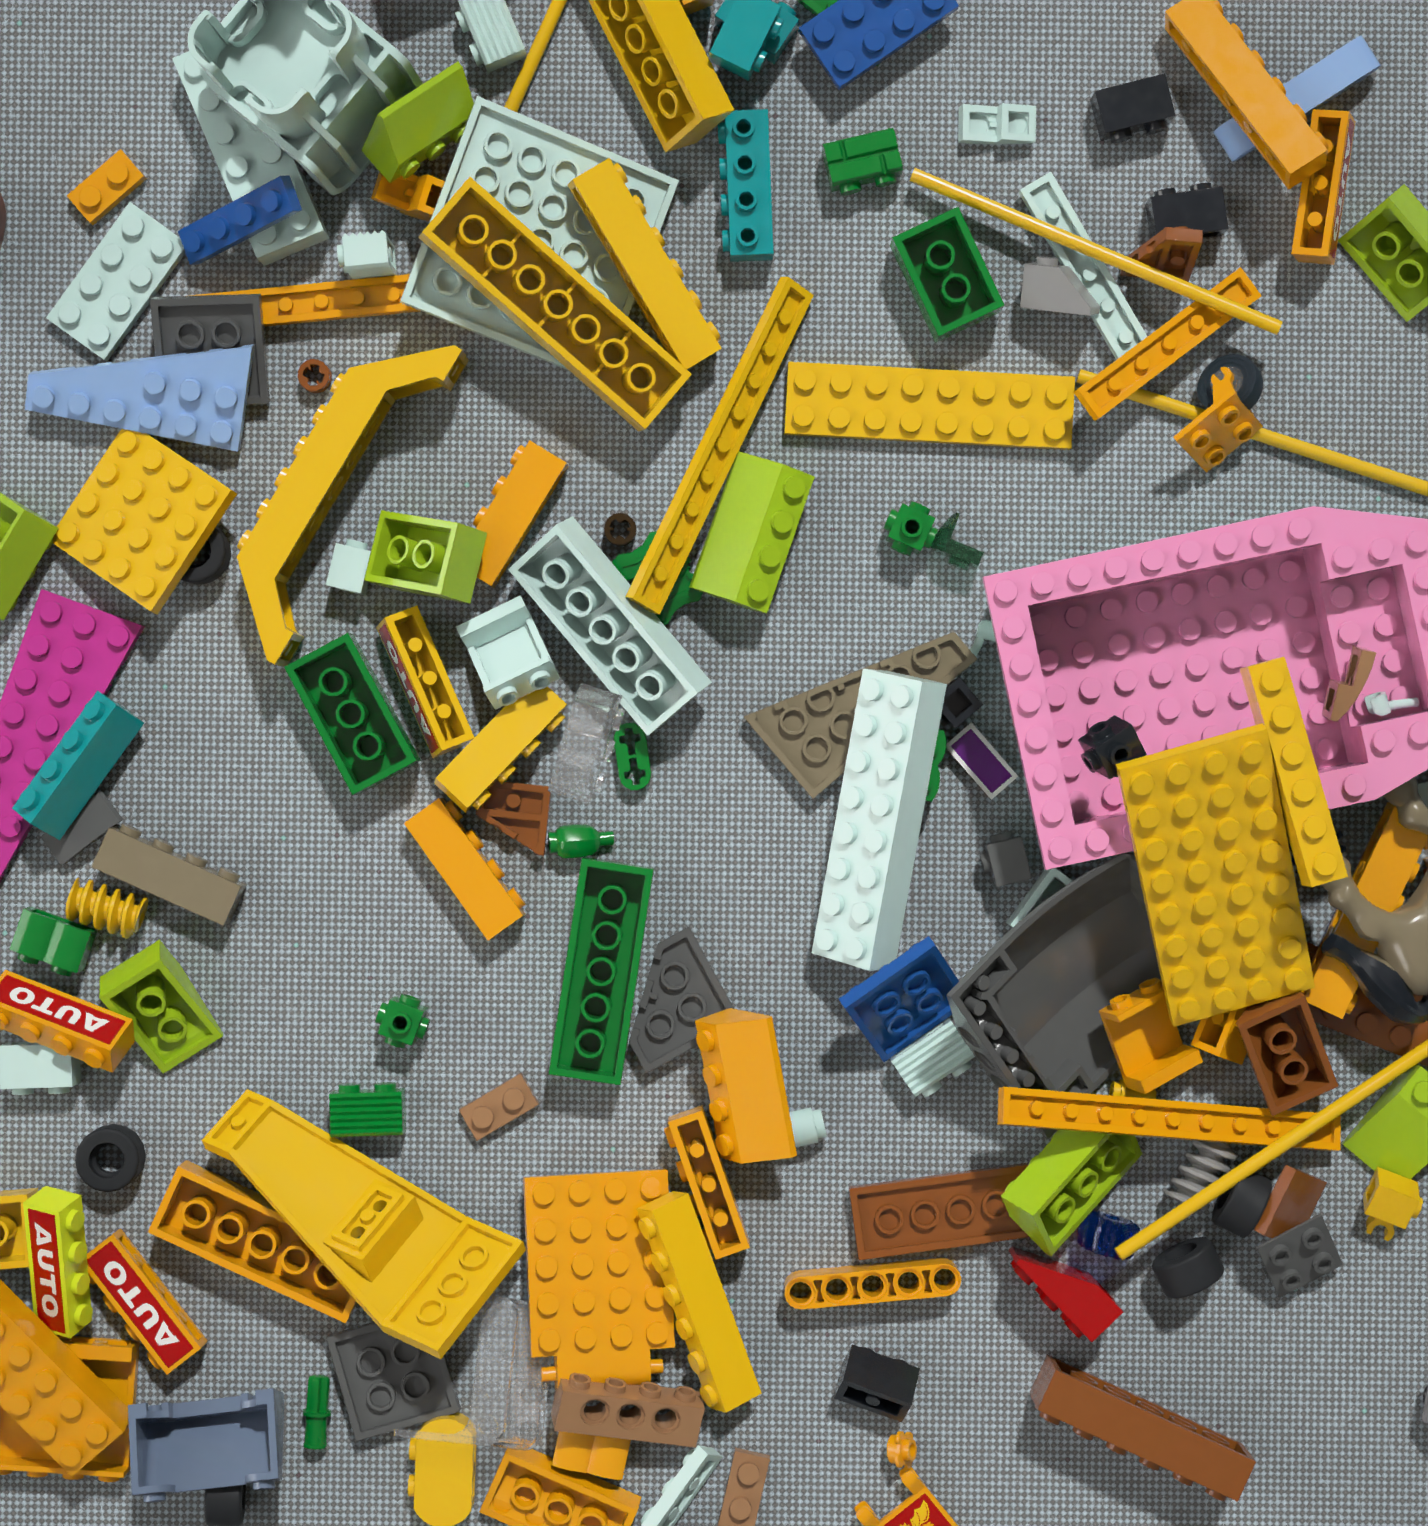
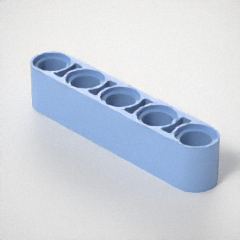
(1310, 89)

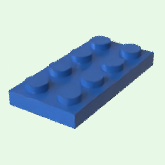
(863, 33)

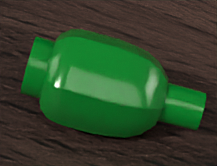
(577, 840)

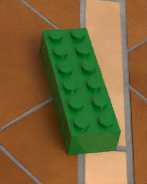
(601, 971)

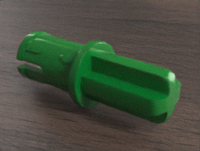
(317, 1412)

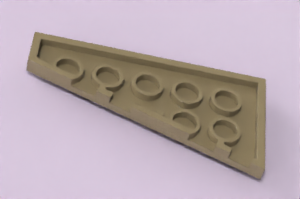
(815, 727)

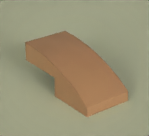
(1341, 694)

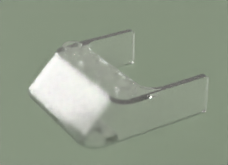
(507, 1385)

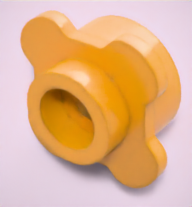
(901, 1449)

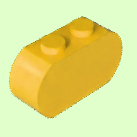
(443, 1474)

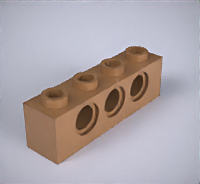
(640, 1423)

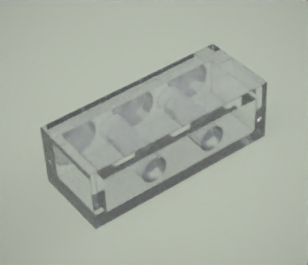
(586, 743)

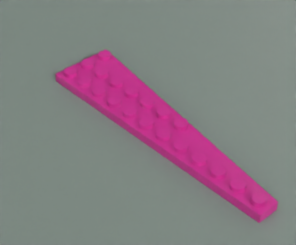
(57, 671)

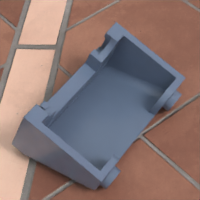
(206, 1444)

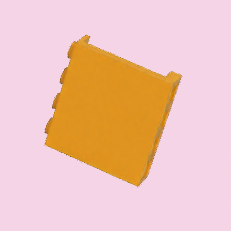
(117, 1367)

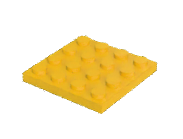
(142, 518)

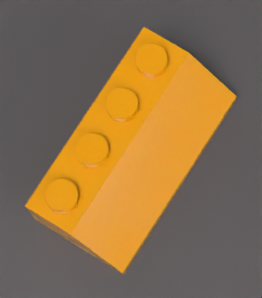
(745, 1086)

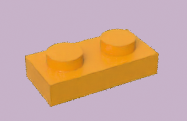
(106, 187)

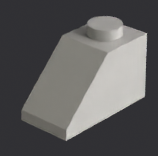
(1055, 289)

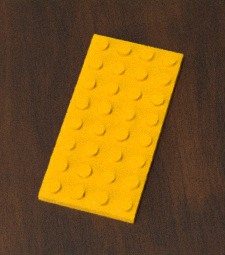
(1216, 874)

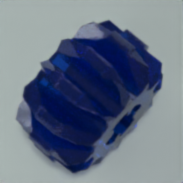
(1103, 1232)

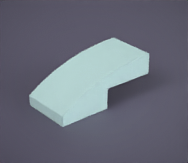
(997, 124)

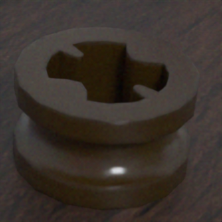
(619, 540)

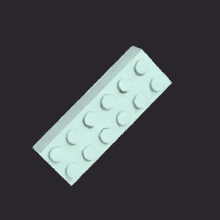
(249, 161)
(610, 632)

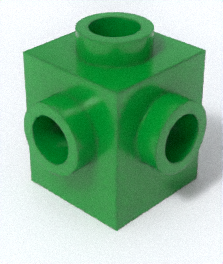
(902, 540)
(412, 1011)

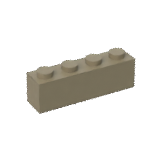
(169, 875)

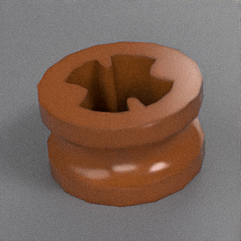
(323, 369)

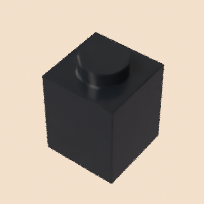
(958, 703)

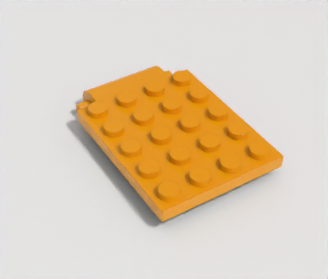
(593, 1277)

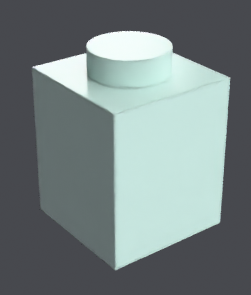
(349, 567)

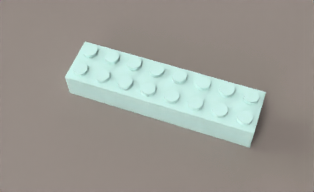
(878, 818)

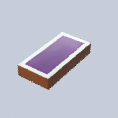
(980, 761)

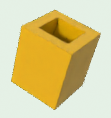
(1390, 1201)

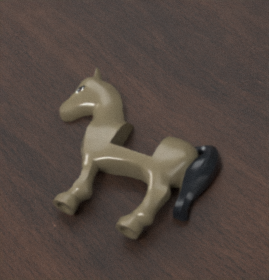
(1402, 953)

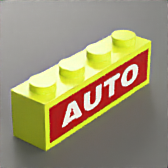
(58, 1260)

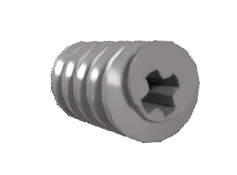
(1203, 1169)

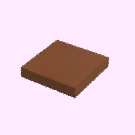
(1290, 1202)

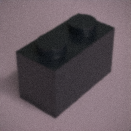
(1133, 108)
(1197, 209)
(877, 1383)

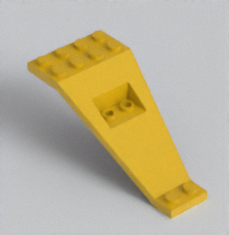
(418, 1260)

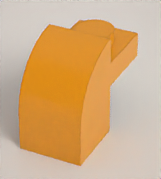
(412, 196)

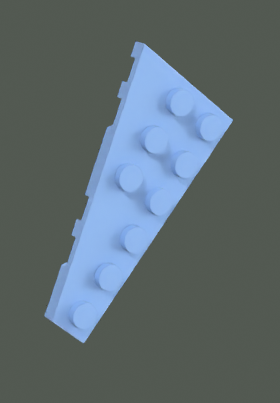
(168, 396)

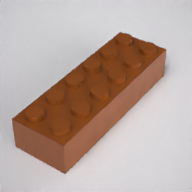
(1142, 1429)

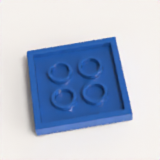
(902, 999)

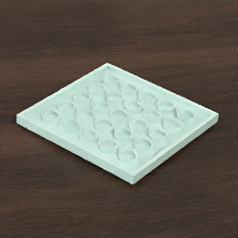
(528, 173)

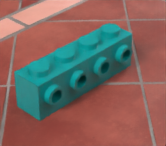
(748, 186)
(78, 765)

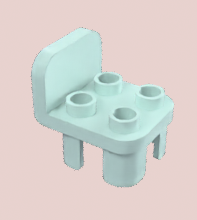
(303, 79)

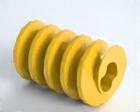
(105, 909)

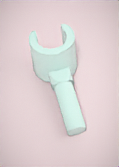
(983, 632)
(1378, 703)

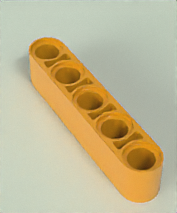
(888, 1291)

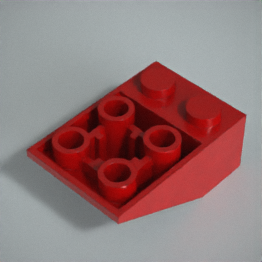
(1080, 1297)

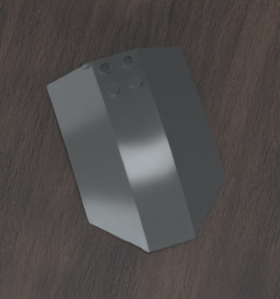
(1040, 988)

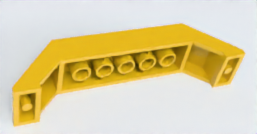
(319, 475)

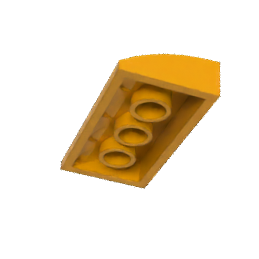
(539, 1494)

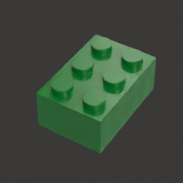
(946, 274)

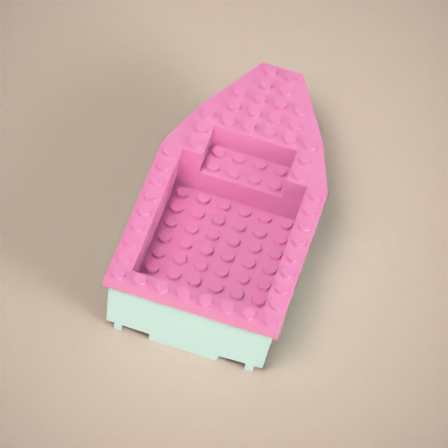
(1163, 641)

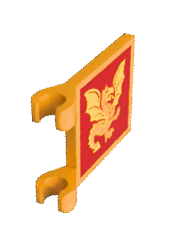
(916, 1510)

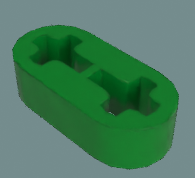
(623, 757)

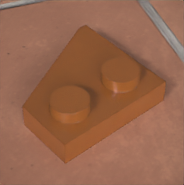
(1170, 251)
(519, 812)

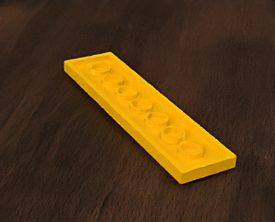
(929, 405)

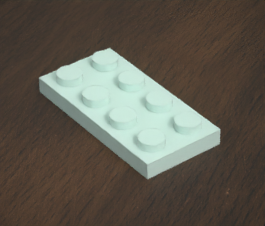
(118, 281)

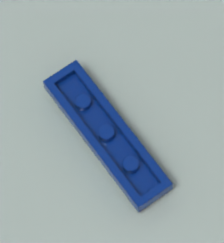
(240, 220)

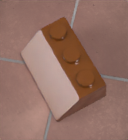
(1286, 1051)

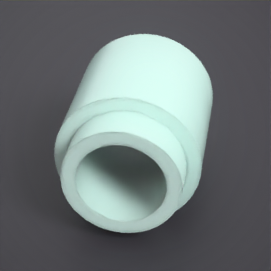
(807, 1126)

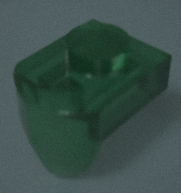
(959, 554)

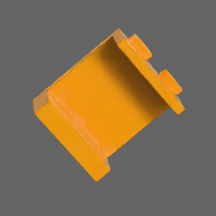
(1145, 1039)

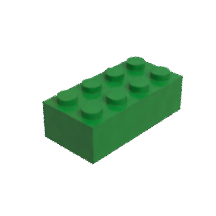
(352, 713)

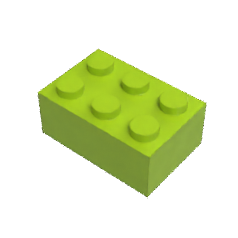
(425, 556)

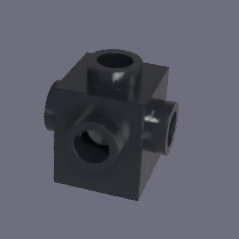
(1110, 744)

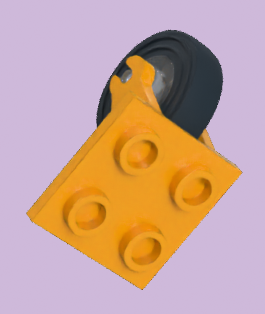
(1228, 393)

